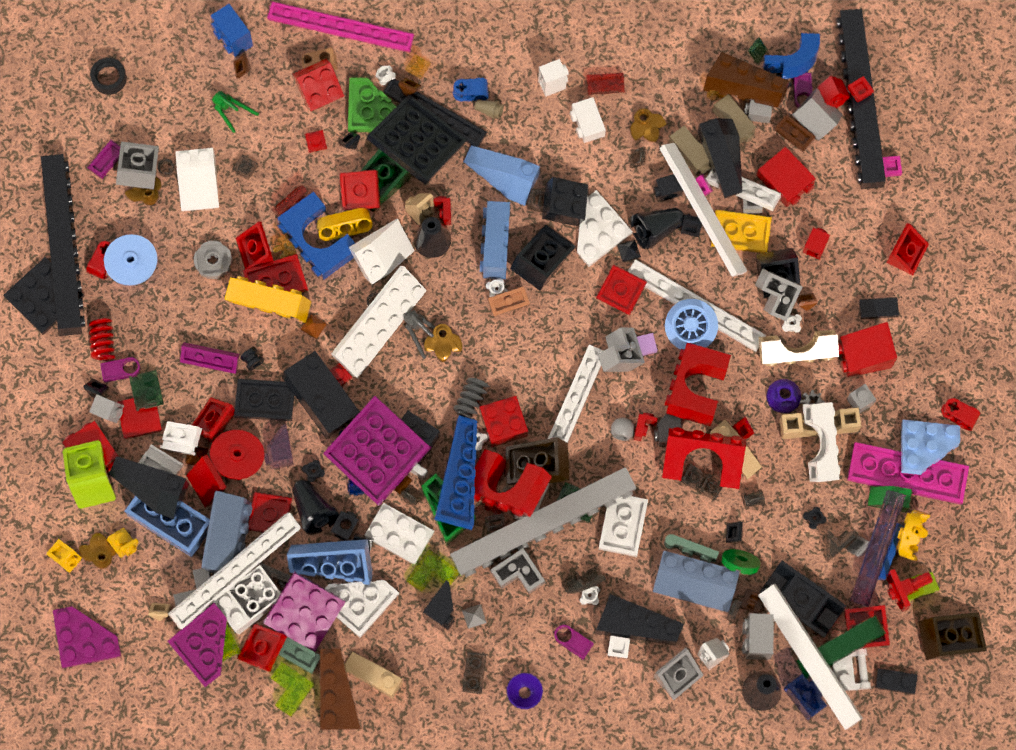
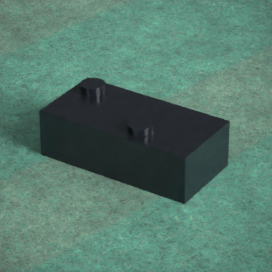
(320, 394)

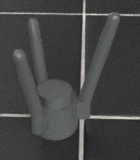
(416, 321)

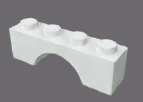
(825, 464)

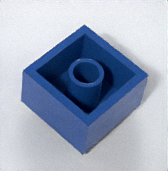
(231, 31)

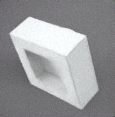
(618, 646)

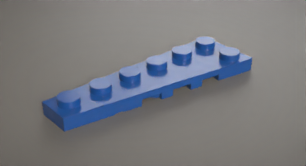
(458, 488)

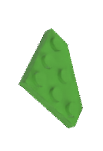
(366, 105)

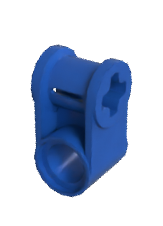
(472, 89)

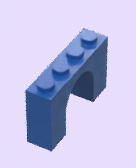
(294, 222)

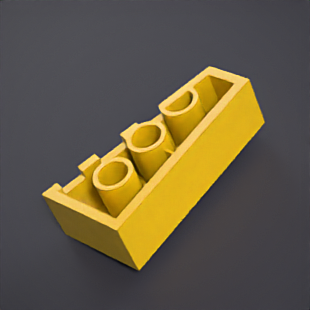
(267, 298)

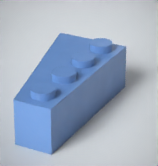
(496, 239)
(332, 559)

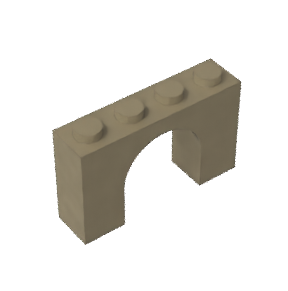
(694, 152)

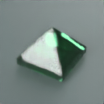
(757, 50)

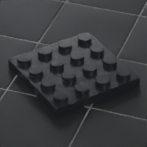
(417, 139)

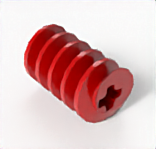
(99, 339)

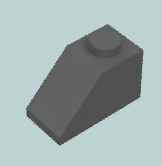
(663, 426)

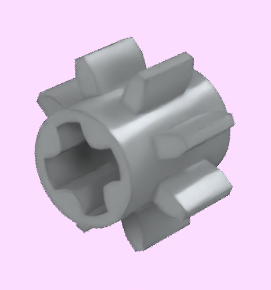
(807, 398)

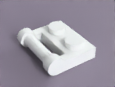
(845, 674)

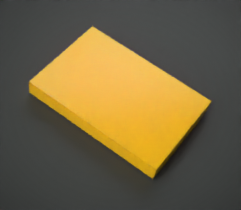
(745, 231)

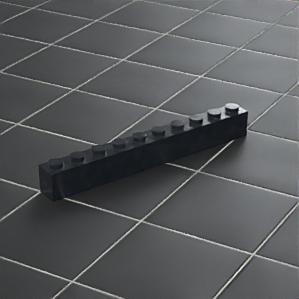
(863, 114)
(61, 245)

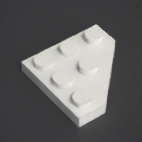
(600, 230)
(363, 603)

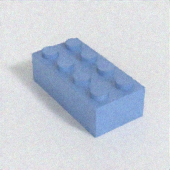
(183, 532)

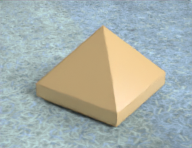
(159, 611)

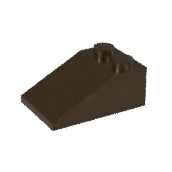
(547, 453)
(952, 635)

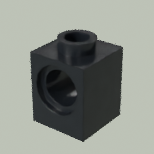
(667, 188)
(345, 535)

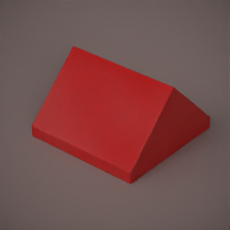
(254, 246)
(908, 250)
(214, 418)

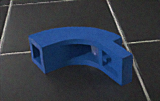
(797, 63)

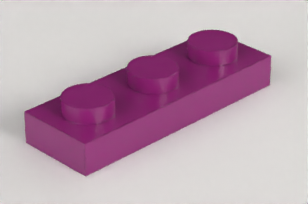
(209, 358)

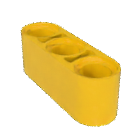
(352, 222)

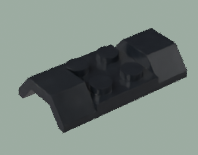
(809, 602)

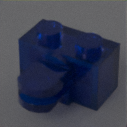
(805, 696)

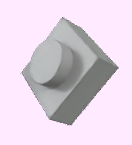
(749, 207)

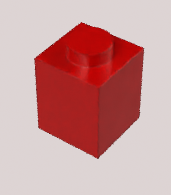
(834, 92)
(816, 243)

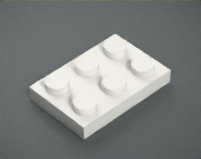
(623, 526)
(399, 533)

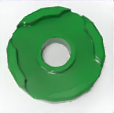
(740, 560)

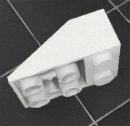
(248, 600)

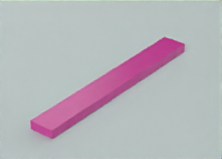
(340, 26)

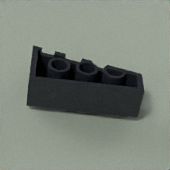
(637, 623)

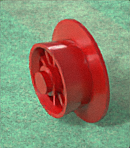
(237, 454)

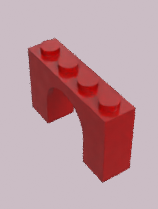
(683, 401)
(729, 449)
(521, 498)

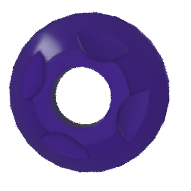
(780, 404)
(524, 680)

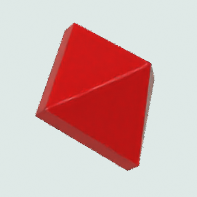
(743, 428)

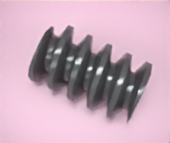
(469, 397)

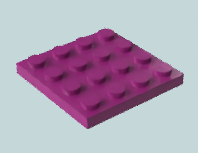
(377, 450)

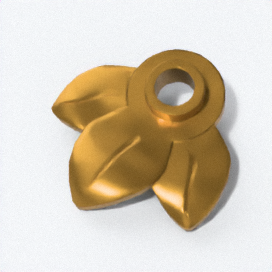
(647, 128)
(140, 194)
(443, 345)
(98, 547)

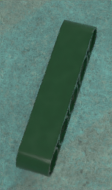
(848, 642)

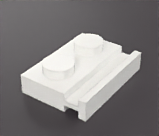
(181, 438)
(158, 459)

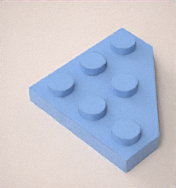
(925, 444)

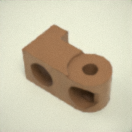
(316, 56)

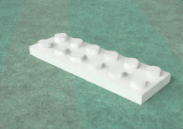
(378, 322)

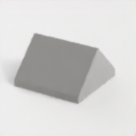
(817, 116)
(678, 674)

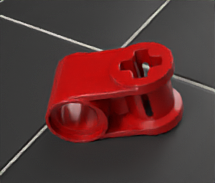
(96, 264)
(962, 414)

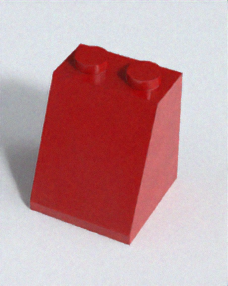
(867, 350)

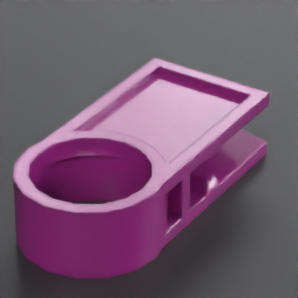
(802, 86)
(115, 369)
(577, 644)

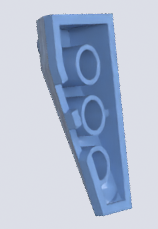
(505, 173)

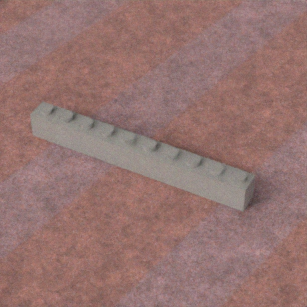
(542, 522)

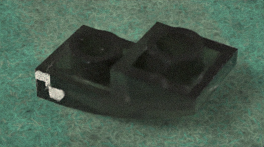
(701, 482)
(575, 583)
(474, 672)

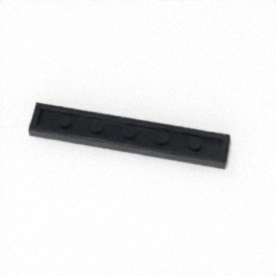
(468, 130)

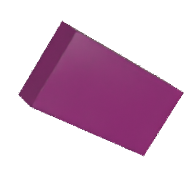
(105, 159)

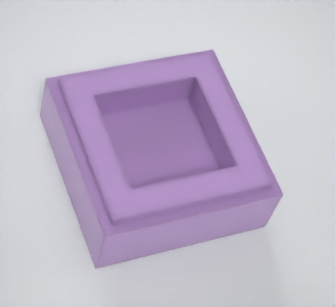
(647, 344)

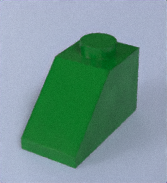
(878, 494)

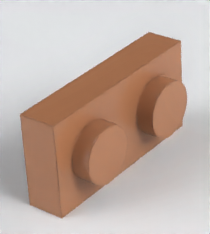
(508, 301)

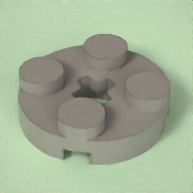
(204, 253)

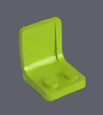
(87, 474)

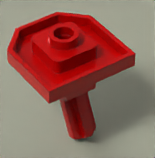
(900, 590)

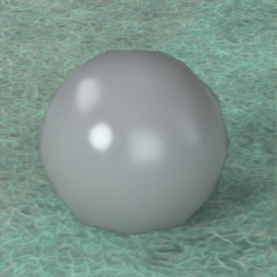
(622, 429)

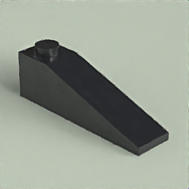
(723, 152)
(154, 487)

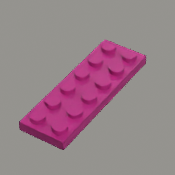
(882, 467)

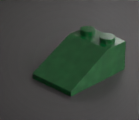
(390, 175)

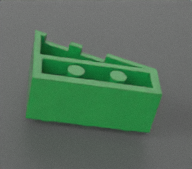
(431, 491)

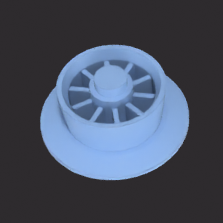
(130, 260)
(691, 323)

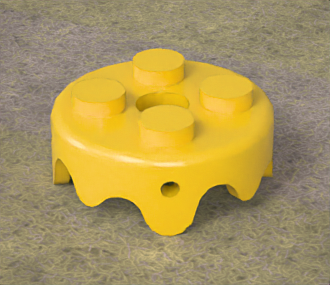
(908, 537)

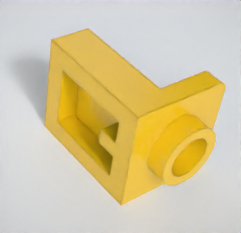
(123, 543)
(64, 555)

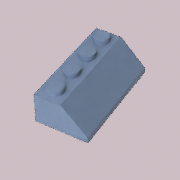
(226, 530)
(696, 581)

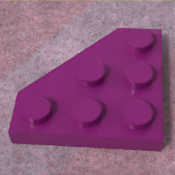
(82, 639)
(202, 644)

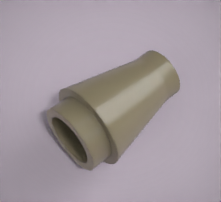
(490, 108)

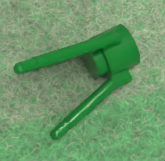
(225, 101)

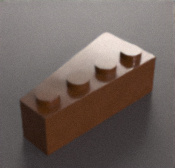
(746, 81)
(336, 696)

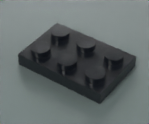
(264, 400)

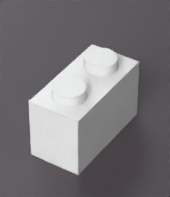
(553, 77)
(588, 120)

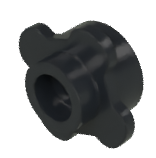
(308, 470)
(818, 514)

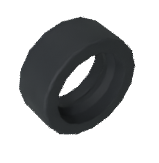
(113, 88)

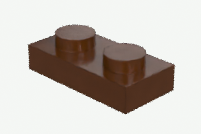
(794, 133)

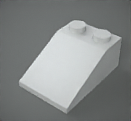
(197, 179)
(382, 251)

